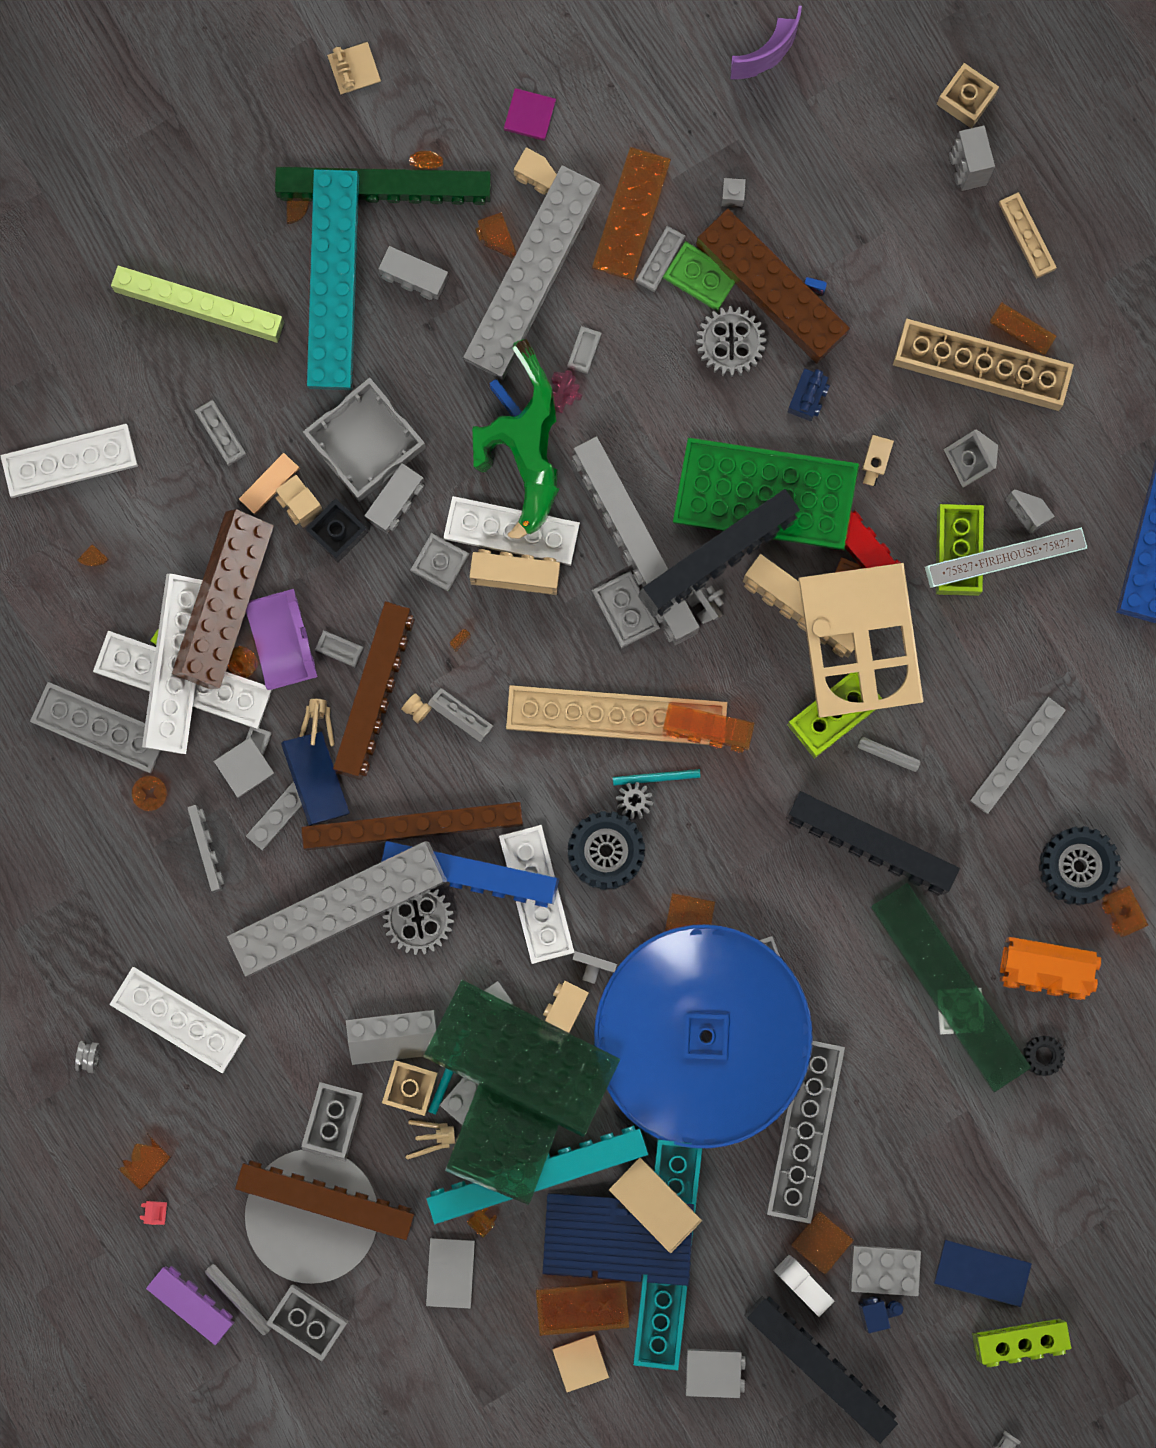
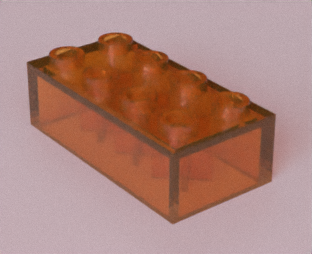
(582, 1308)

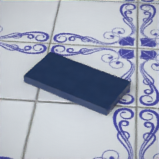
(315, 779)
(982, 1273)

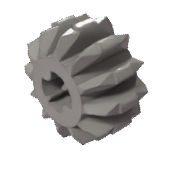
(639, 806)

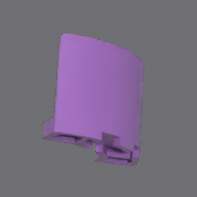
(770, 54)
(281, 639)

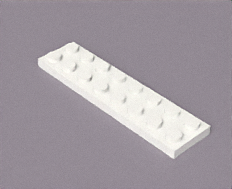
(134, 662)
(170, 695)

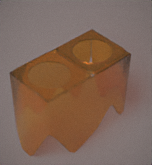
(145, 1163)

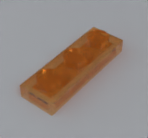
(1023, 329)

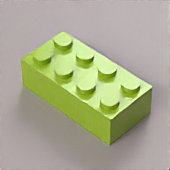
(959, 536)

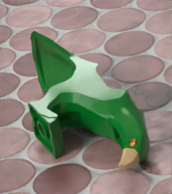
(528, 440)

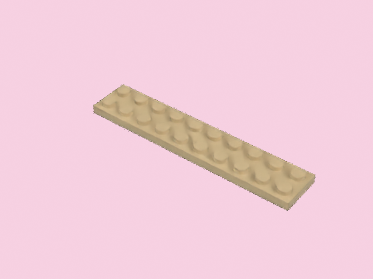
(597, 713)

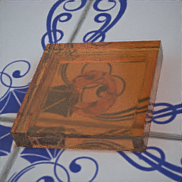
(822, 1242)

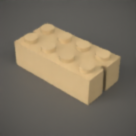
(515, 572)

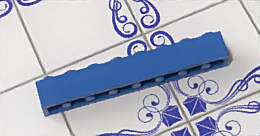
(490, 877)

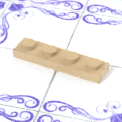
(1027, 235)

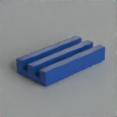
(504, 398)

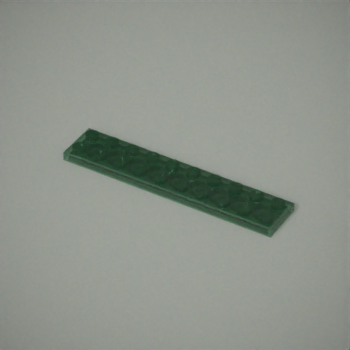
(950, 987)

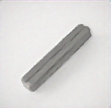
(889, 754)

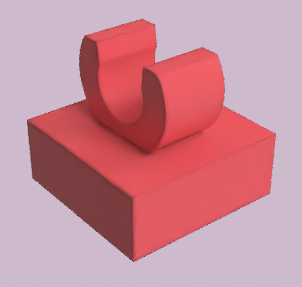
(154, 1212)

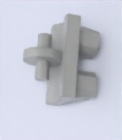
(711, 610)

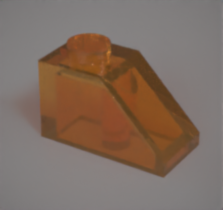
(496, 235)

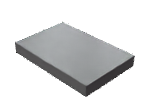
(625, 610)
(450, 1273)

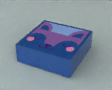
(815, 285)

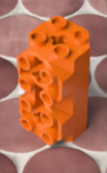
(1049, 968)

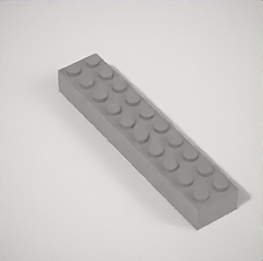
(532, 271)
(629, 532)
(337, 908)

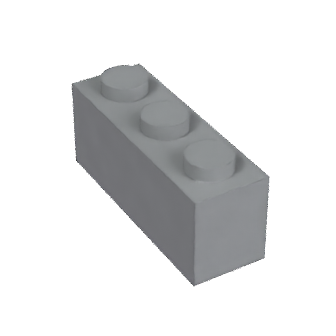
(413, 273)
(395, 499)

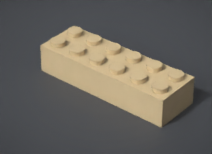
(784, 592)

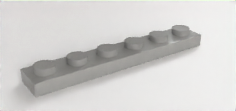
(1017, 755)

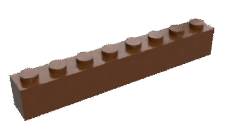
(325, 1201)

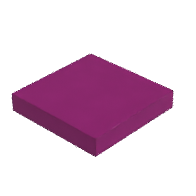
(529, 114)

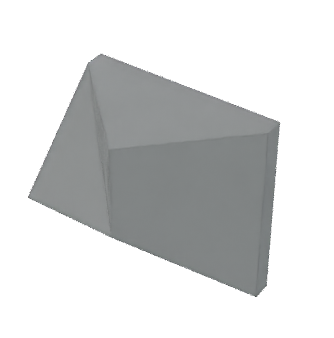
(972, 457)
(1029, 510)

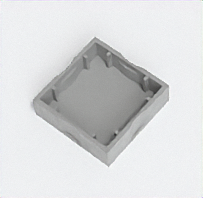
(364, 440)

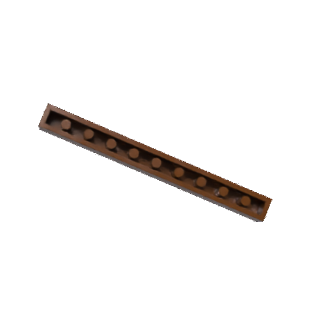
(412, 826)

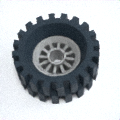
(611, 825)
(1104, 867)

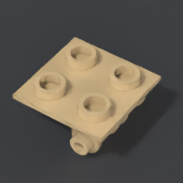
(353, 67)

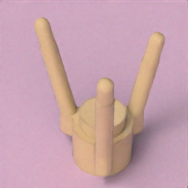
(317, 709)
(444, 1135)

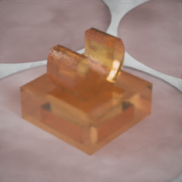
(481, 1222)

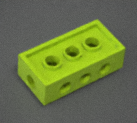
(834, 728)
(1056, 1344)

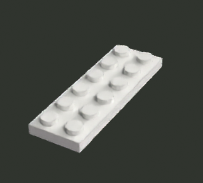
(69, 460)
(489, 526)
(543, 927)
(177, 1020)

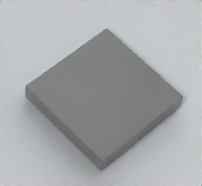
(439, 562)
(244, 767)

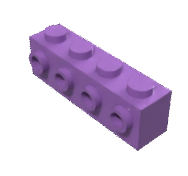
(191, 1305)

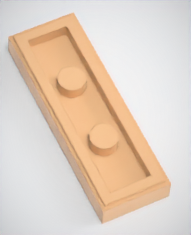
(267, 484)

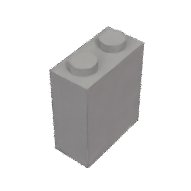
(714, 1373)

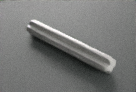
(238, 1299)

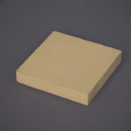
(580, 1363)

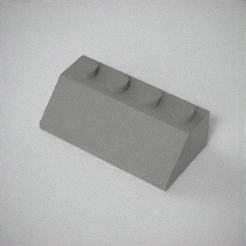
(390, 1036)

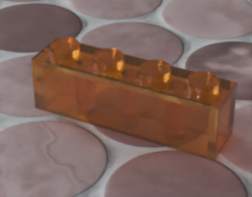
(708, 727)

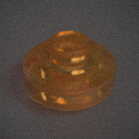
(242, 662)

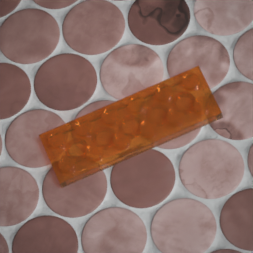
(631, 213)

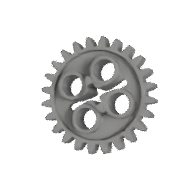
(750, 341)
(437, 915)

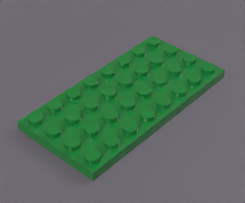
(730, 481)

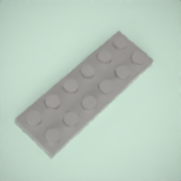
(94, 726)

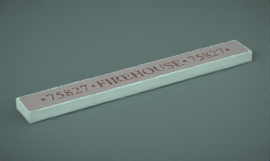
(1005, 557)

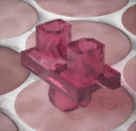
(567, 390)

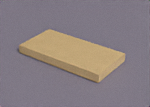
(655, 1205)

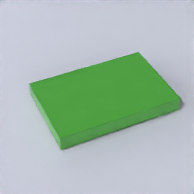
(699, 276)

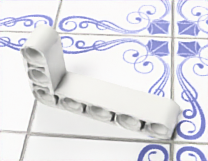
(804, 1285)

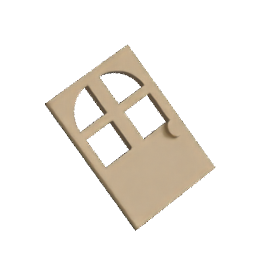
(854, 604)

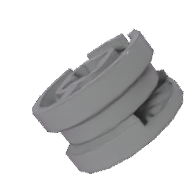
(87, 1056)

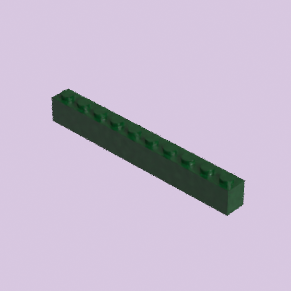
(394, 185)

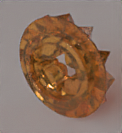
(426, 159)
(149, 782)

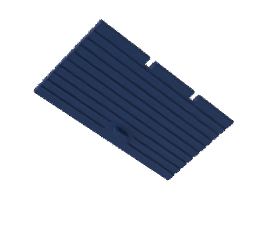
(608, 1238)

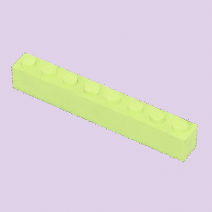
(197, 304)

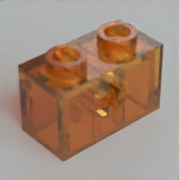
(1134, 918)

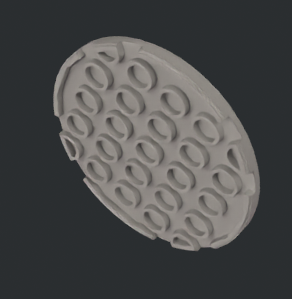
(303, 1243)

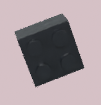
(336, 530)

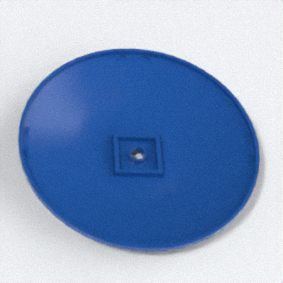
(655, 1022)

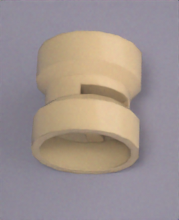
(416, 708)

